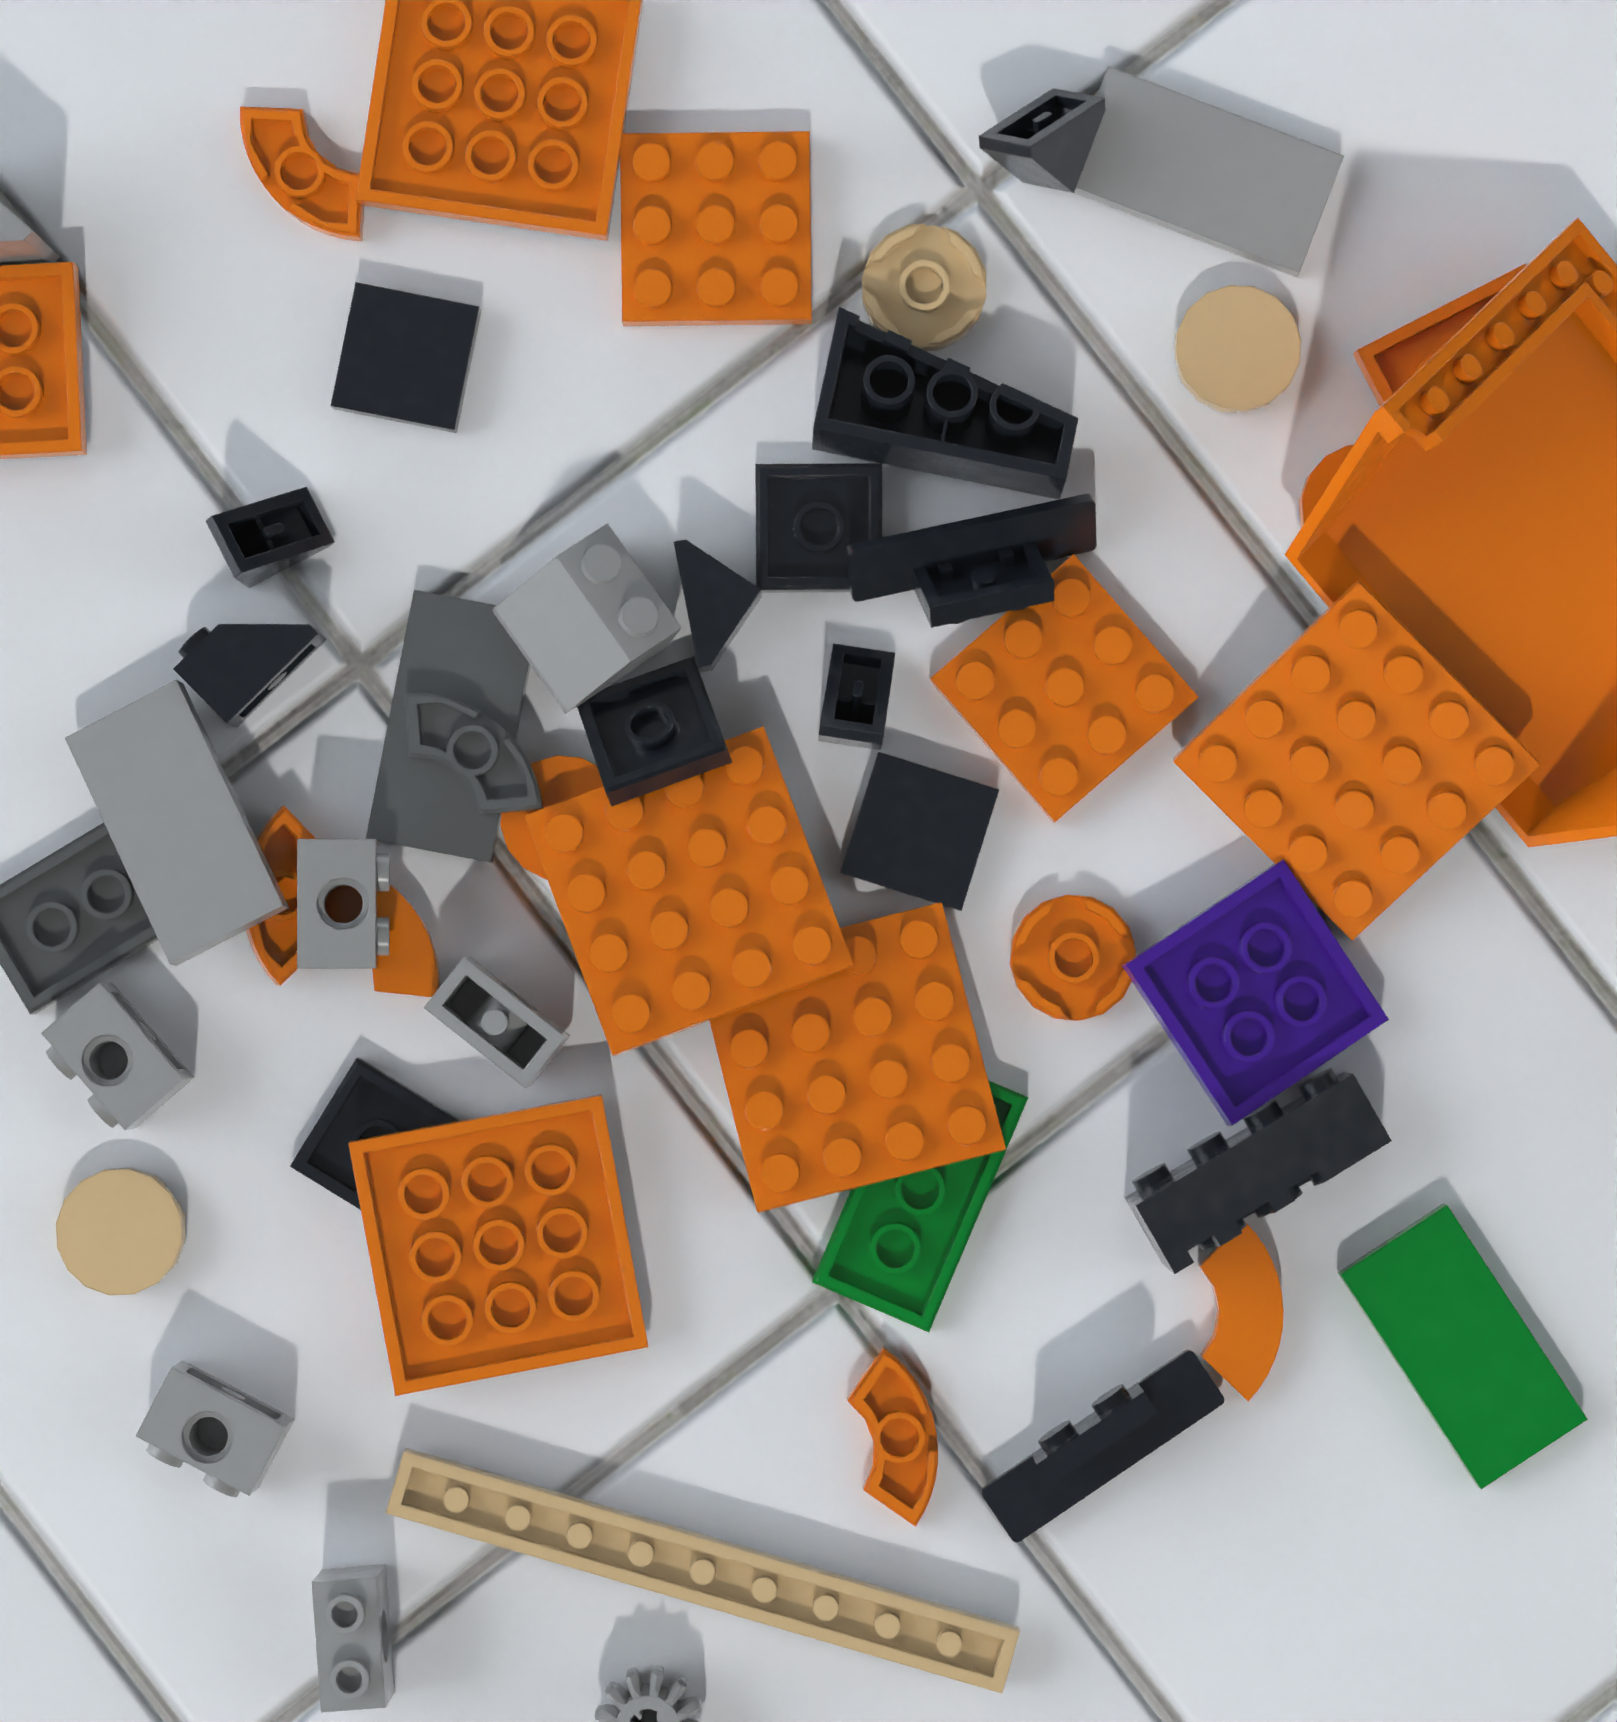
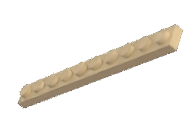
(703, 1570)

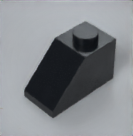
(244, 663)

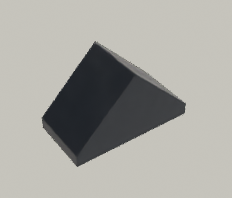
(1047, 139)
(270, 535)
(715, 602)
(856, 697)

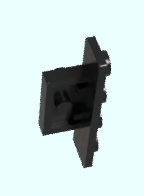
(976, 562)
(1102, 1445)

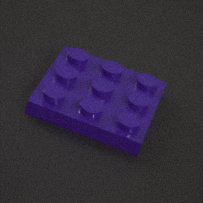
(1255, 992)

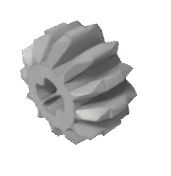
(648, 1696)

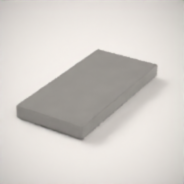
(1207, 172)
(176, 823)

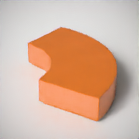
(298, 175)
(276, 938)
(412, 957)
(1247, 1314)
(901, 1436)

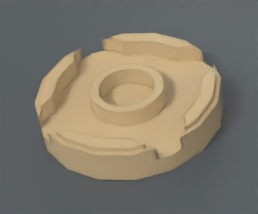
(924, 285)
(1237, 349)
(120, 1231)

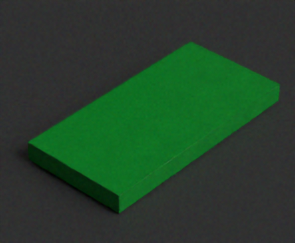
(907, 1234)
(1462, 1346)

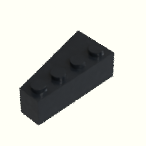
(935, 416)
(1256, 1167)

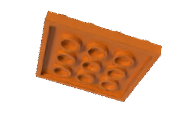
(501, 111)
(1356, 760)
(689, 896)
(860, 1068)
(498, 1244)

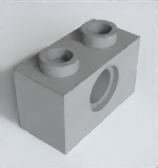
(320, 869)
(496, 1021)
(152, 1068)
(251, 1425)
(353, 1638)

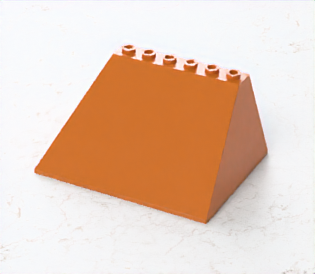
(1493, 526)

